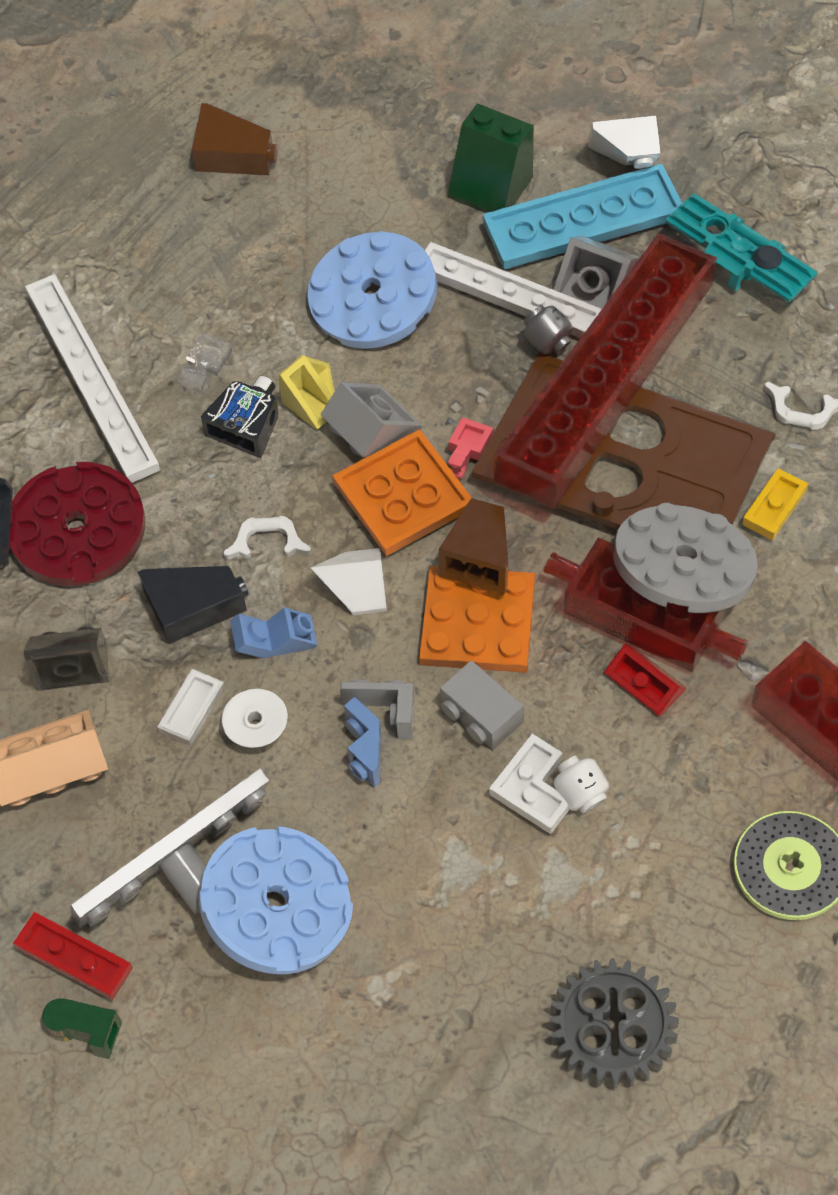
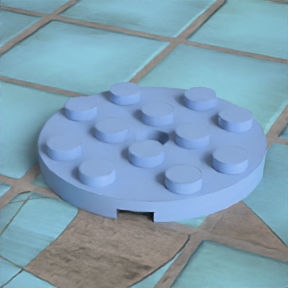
(379, 318)
(273, 936)

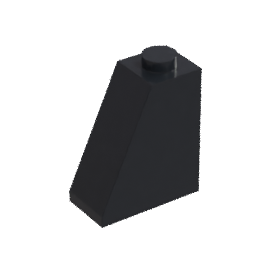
(192, 597)

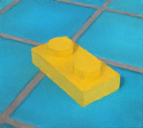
(775, 504)

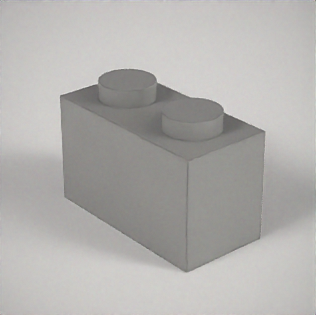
(481, 705)

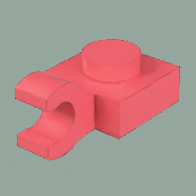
(466, 443)

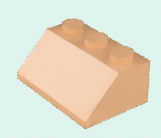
(49, 758)

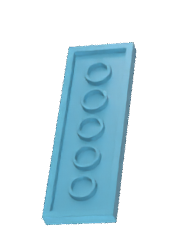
(593, 211)

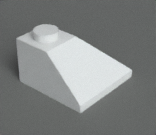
(627, 140)

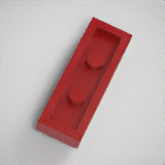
(73, 955)

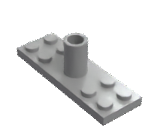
(173, 855)

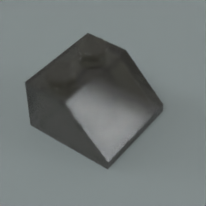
(67, 658)

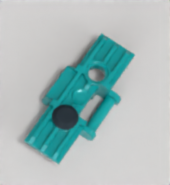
(741, 249)

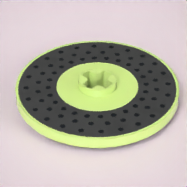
(762, 862)

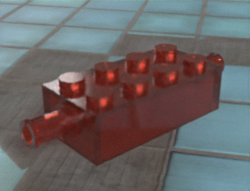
(609, 604)

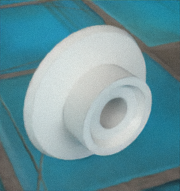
(250, 706)

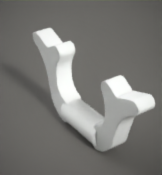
(789, 416)
(254, 525)

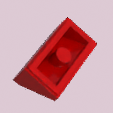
(644, 679)

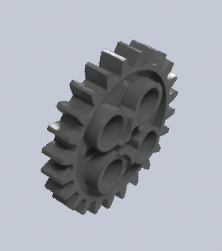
(578, 1022)

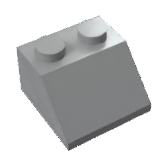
(592, 270)
(367, 417)

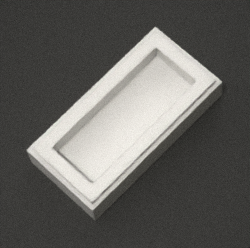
(191, 707)

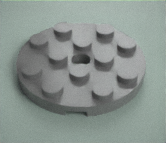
(710, 582)

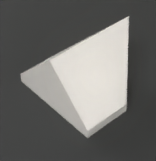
(356, 580)

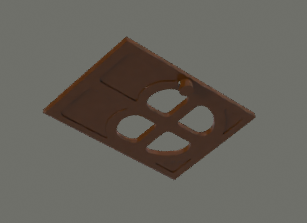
(699, 464)

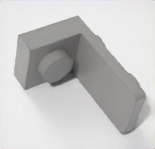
(392, 693)

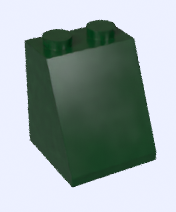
(492, 160)

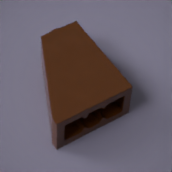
(231, 144)
(477, 548)

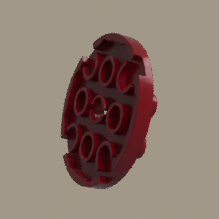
(80, 554)

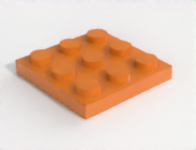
(402, 492)
(477, 623)

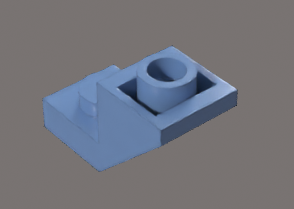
(281, 634)
(366, 750)

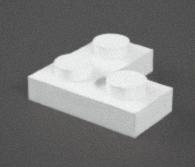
(524, 786)

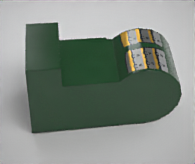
(83, 1022)

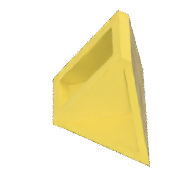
(307, 389)

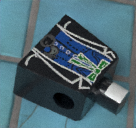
(243, 416)

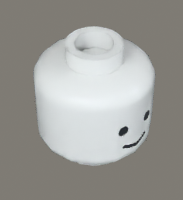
(581, 784)

